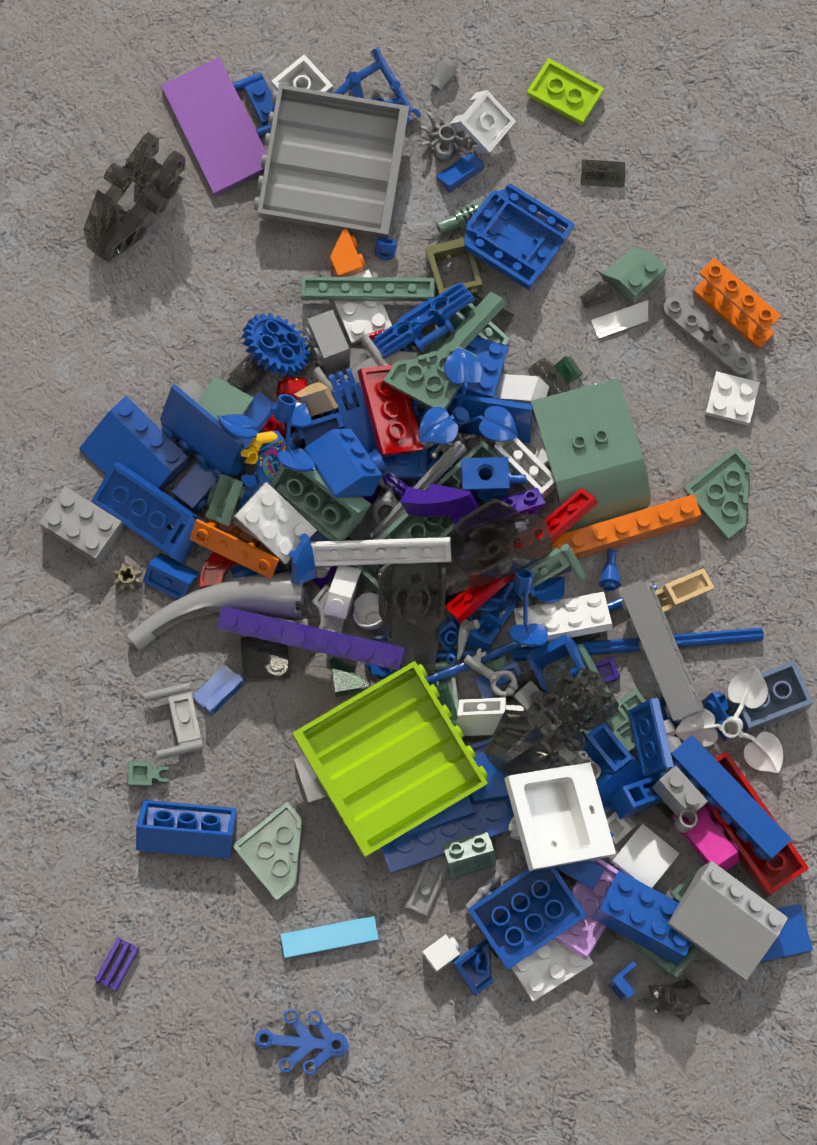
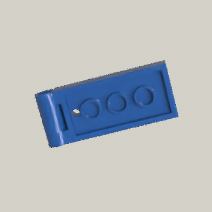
(147, 511)

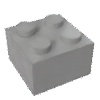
(328, 342)

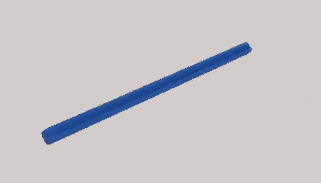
(682, 640)

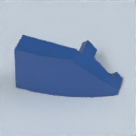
(303, 561)

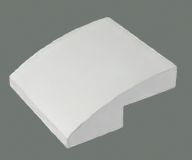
(645, 856)

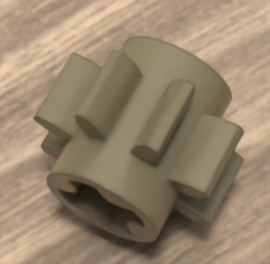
(125, 572)

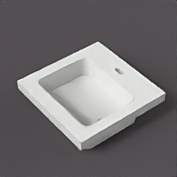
(559, 816)

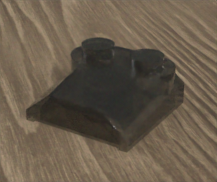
(264, 660)

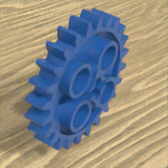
(276, 345)

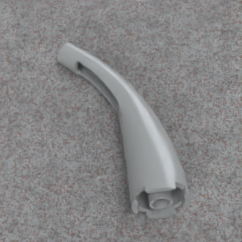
(250, 593)

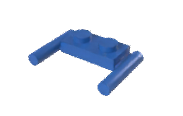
(260, 98)

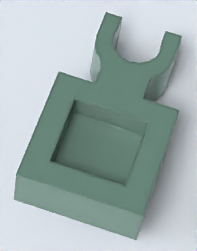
(142, 774)

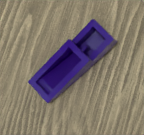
(437, 501)

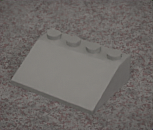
(727, 920)

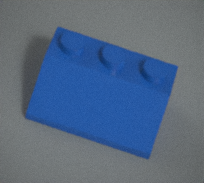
(344, 464)

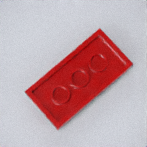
(389, 414)

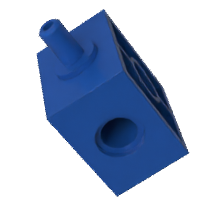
(488, 478)

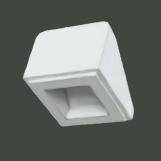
(619, 827)

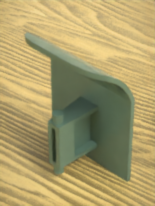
(594, 449)

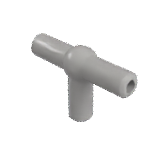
(484, 890)

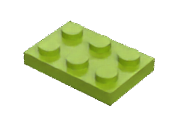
(565, 91)

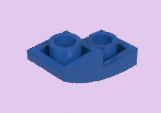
(449, 632)

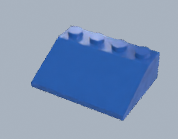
(201, 434)
(137, 443)
(526, 914)

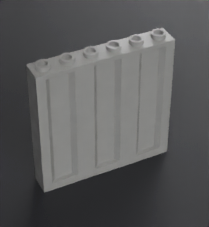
(331, 161)

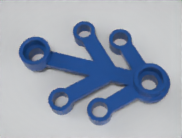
(305, 1042)

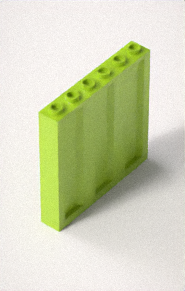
(390, 758)

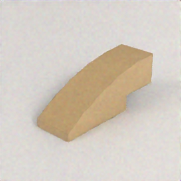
(684, 590)

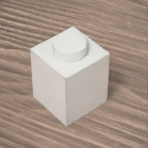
(442, 953)

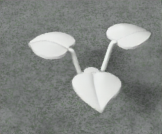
(748, 689)

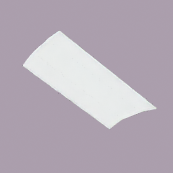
(621, 319)

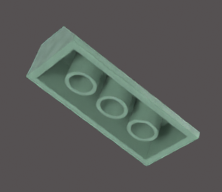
(312, 499)

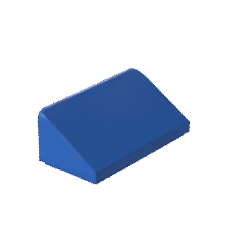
(460, 171)

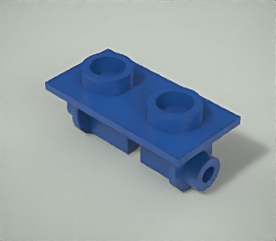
(718, 705)

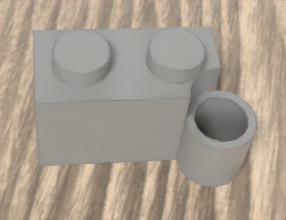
(680, 797)

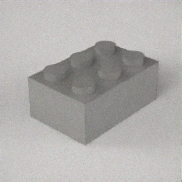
(81, 525)

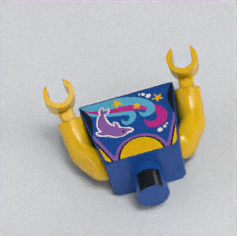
(264, 451)

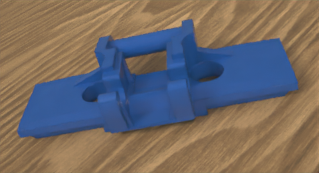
(454, 298)

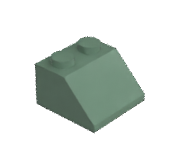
(635, 274)

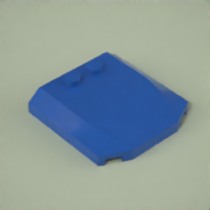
(516, 234)

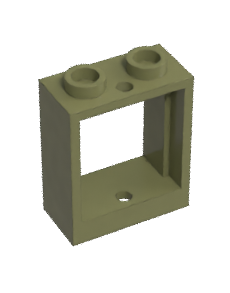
(449, 250)

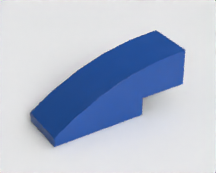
(492, 623)

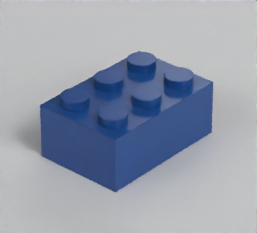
(491, 358)

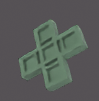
(620, 721)

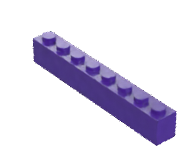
(311, 638)

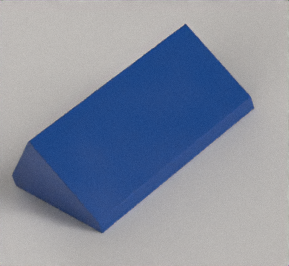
(610, 783)

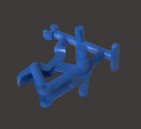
(354, 79)

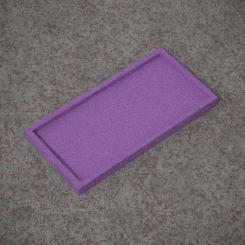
(216, 125)

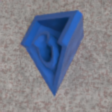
(475, 967)

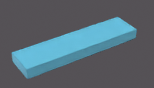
(329, 937)

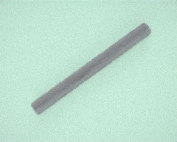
(429, 478)

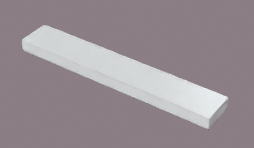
(382, 551)

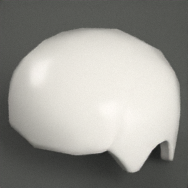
(367, 611)

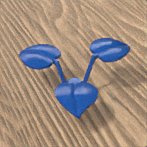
(286, 411)
(442, 428)
(547, 591)

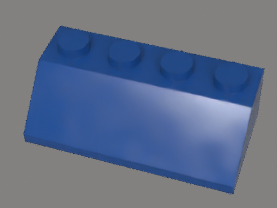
(186, 829)

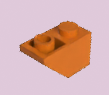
(344, 256)

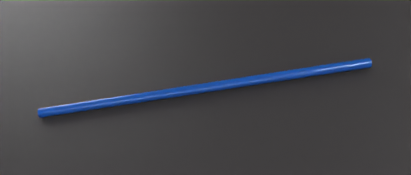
(497, 652)

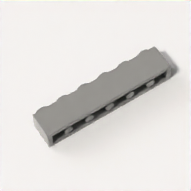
(662, 652)

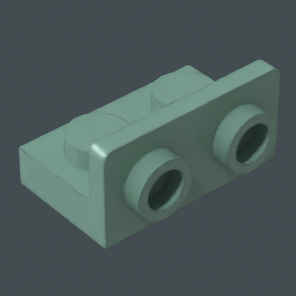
(469, 855)

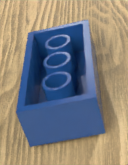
(641, 916)

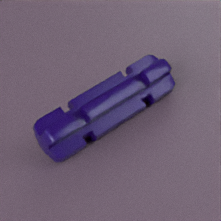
(397, 485)

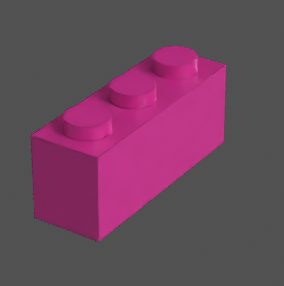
(709, 841)

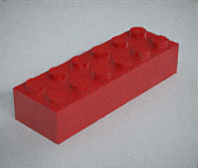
(767, 875)

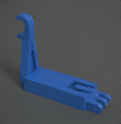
(356, 414)

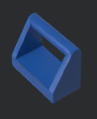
(553, 652)

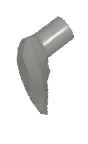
(463, 634)

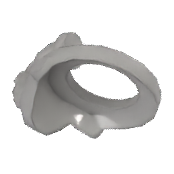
(387, 498)

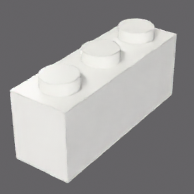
(526, 463)

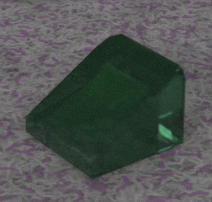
(568, 369)

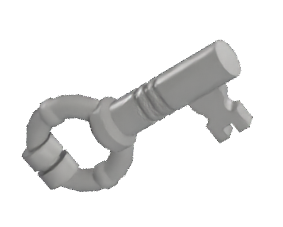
(474, 662)

